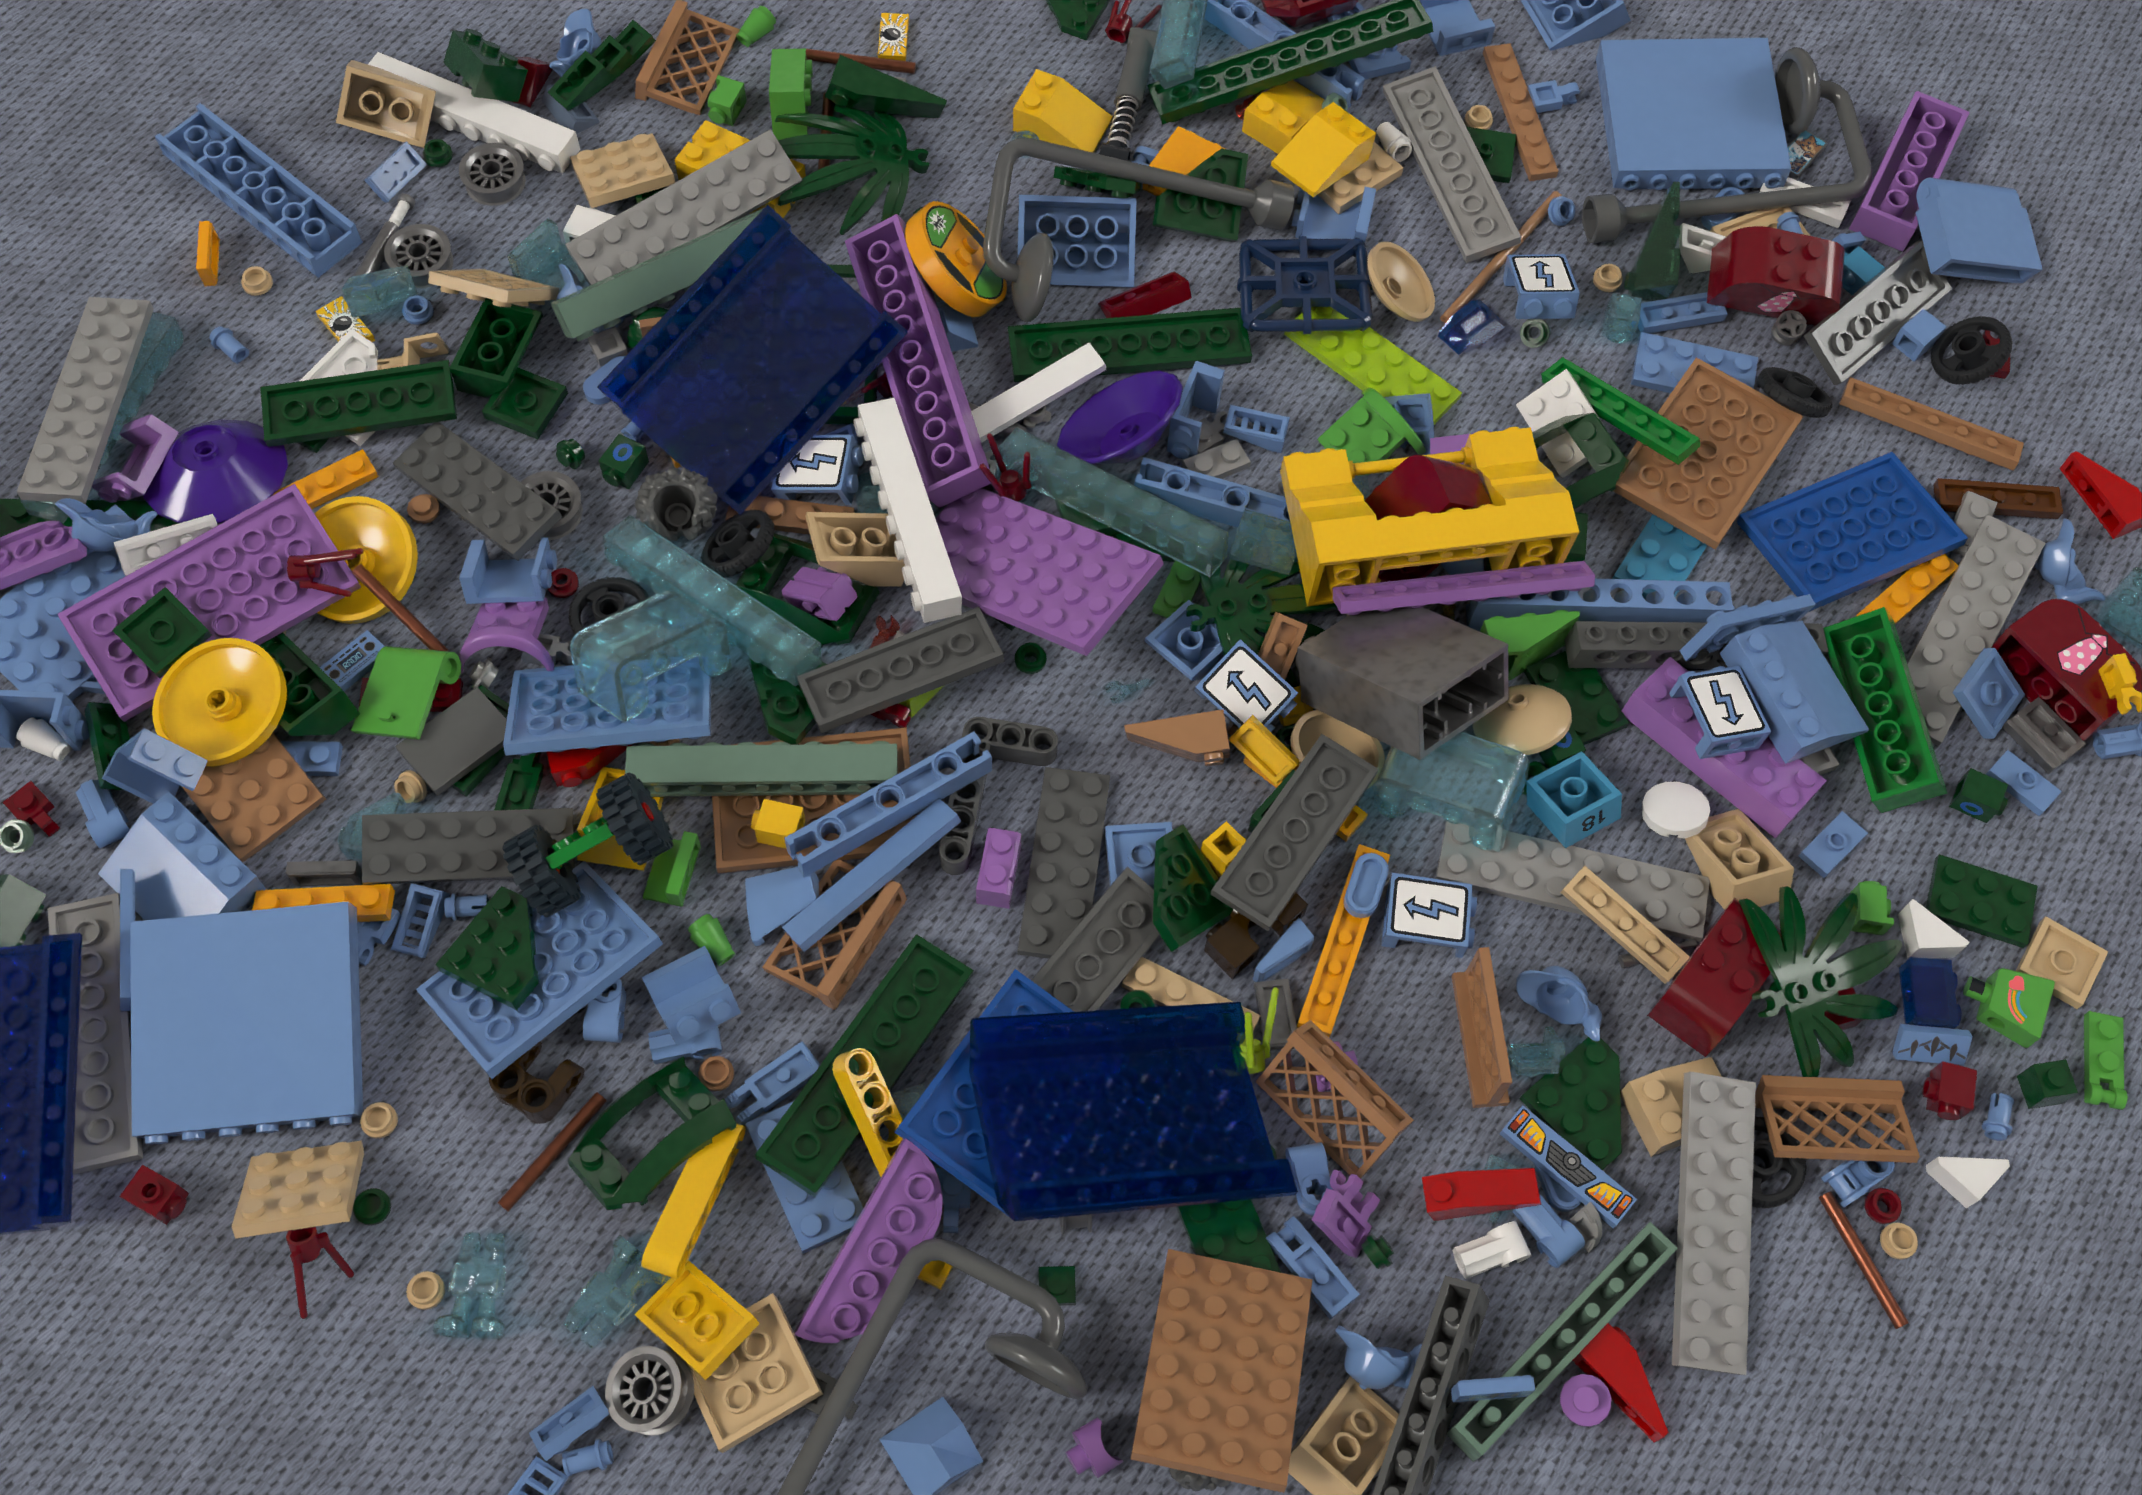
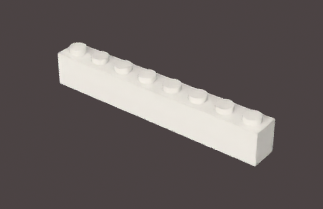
(491, 119)
(909, 511)

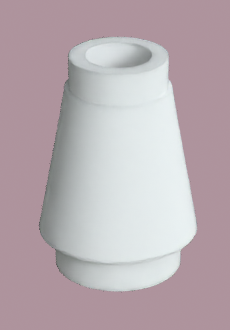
(1394, 141)
(42, 738)

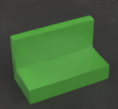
(673, 871)

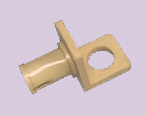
(414, 351)

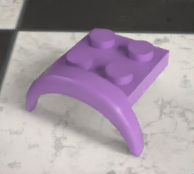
(511, 626)

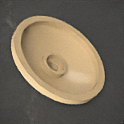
(1400, 282)
(1528, 721)
(1315, 723)

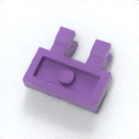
(1343, 1215)

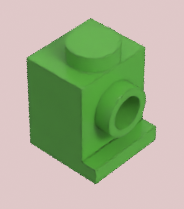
(726, 100)
(1872, 908)

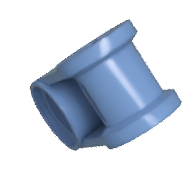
(606, 1016)
(1310, 1173)
(1855, 1179)

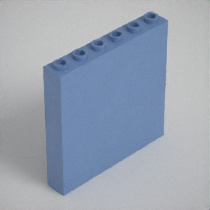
(1692, 113)
(245, 1022)

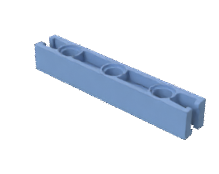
(1256, 28)
(1207, 495)
(867, 817)

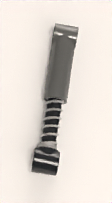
(1130, 92)

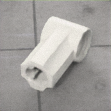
(1493, 1250)

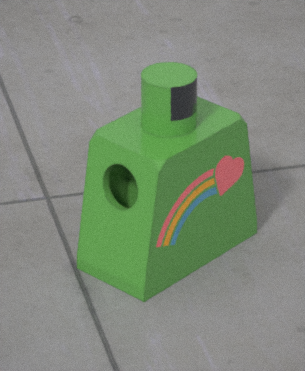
(2012, 1003)

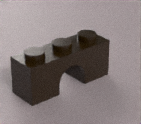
(1232, 945)

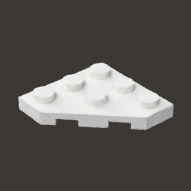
(348, 356)

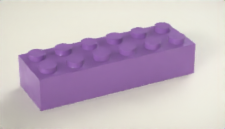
(1915, 153)
(1750, 780)

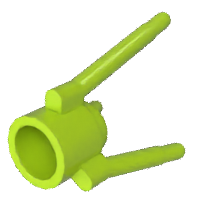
(1252, 1049)

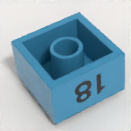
(1574, 799)

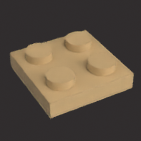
(2064, 958)

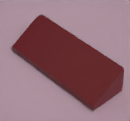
(1148, 297)

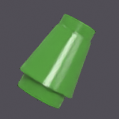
(756, 26)
(709, 933)

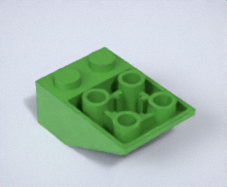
(1530, 636)

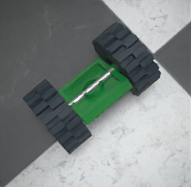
(542, 863)

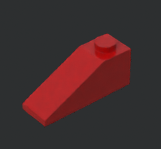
(2108, 496)
(581, 764)
(1479, 1192)
(1618, 1366)

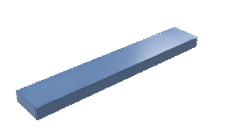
(871, 874)

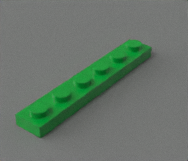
(1629, 414)

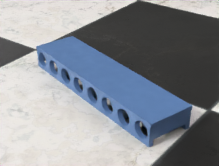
(260, 191)
(1600, 606)

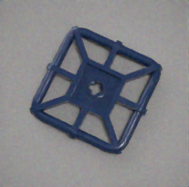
(1292, 293)

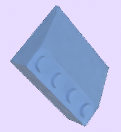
(1575, 21)
(1089, 237)
(1794, 689)
(180, 866)

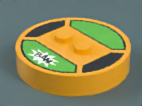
(951, 259)

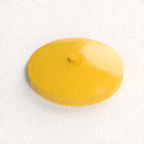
(388, 553)
(220, 700)

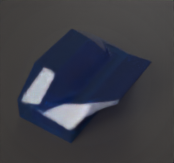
(1470, 326)

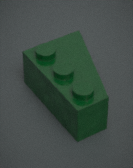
(484, 66)

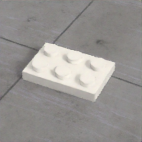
(1549, 403)

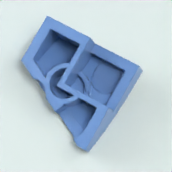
(1418, 413)
(777, 899)

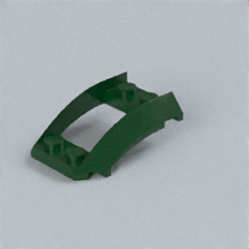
(1597, 448)
(763, 575)
(689, 1098)

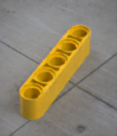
(866, 1118)
(691, 1204)

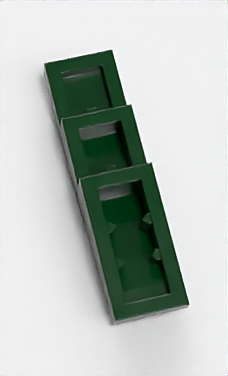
(596, 71)

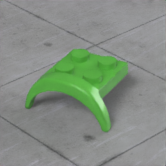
(1370, 430)

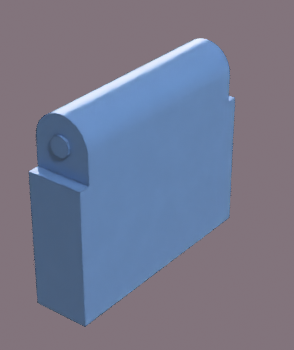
(1976, 231)

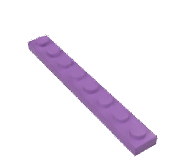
(1462, 587)

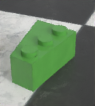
(789, 89)

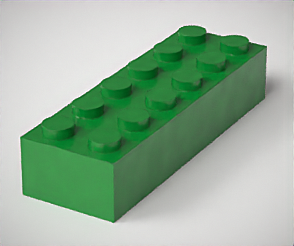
(1875, 675)

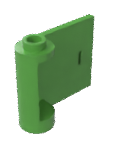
(403, 689)

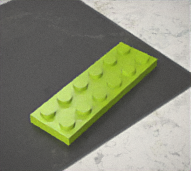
(1374, 362)

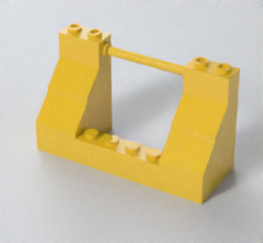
(1346, 545)

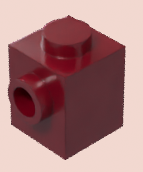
(1950, 1090)
(155, 1195)

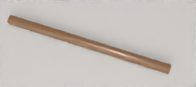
(1495, 264)

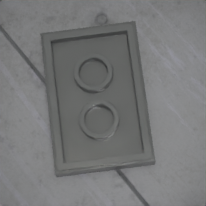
(456, 741)

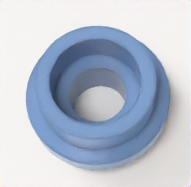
(1561, 210)
(417, 303)

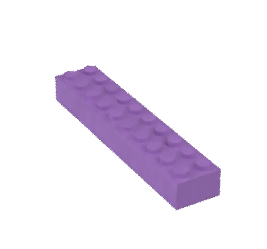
(921, 365)

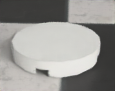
(1675, 809)

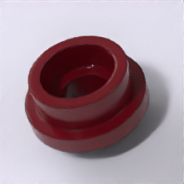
(567, 589)
(1890, 1199)

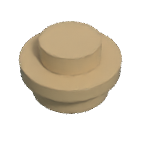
(1479, 117)
(1608, 278)
(256, 281)
(411, 787)
(379, 1120)
(1898, 1241)
(425, 1290)

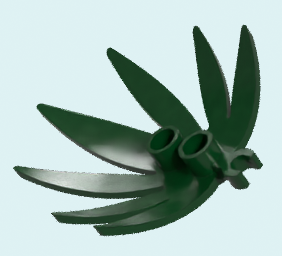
(876, 148)
(1246, 607)
(1810, 984)

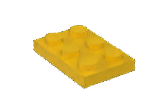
(697, 1320)

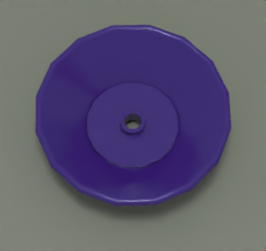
(1122, 419)
(216, 471)

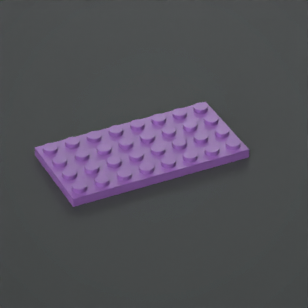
(1041, 569)
(226, 578)

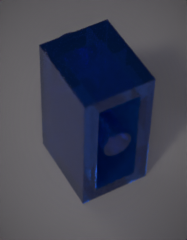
(1929, 993)

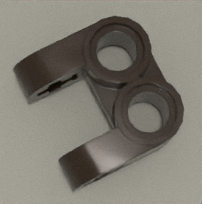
(556, 1089)

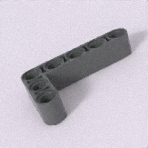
(968, 810)

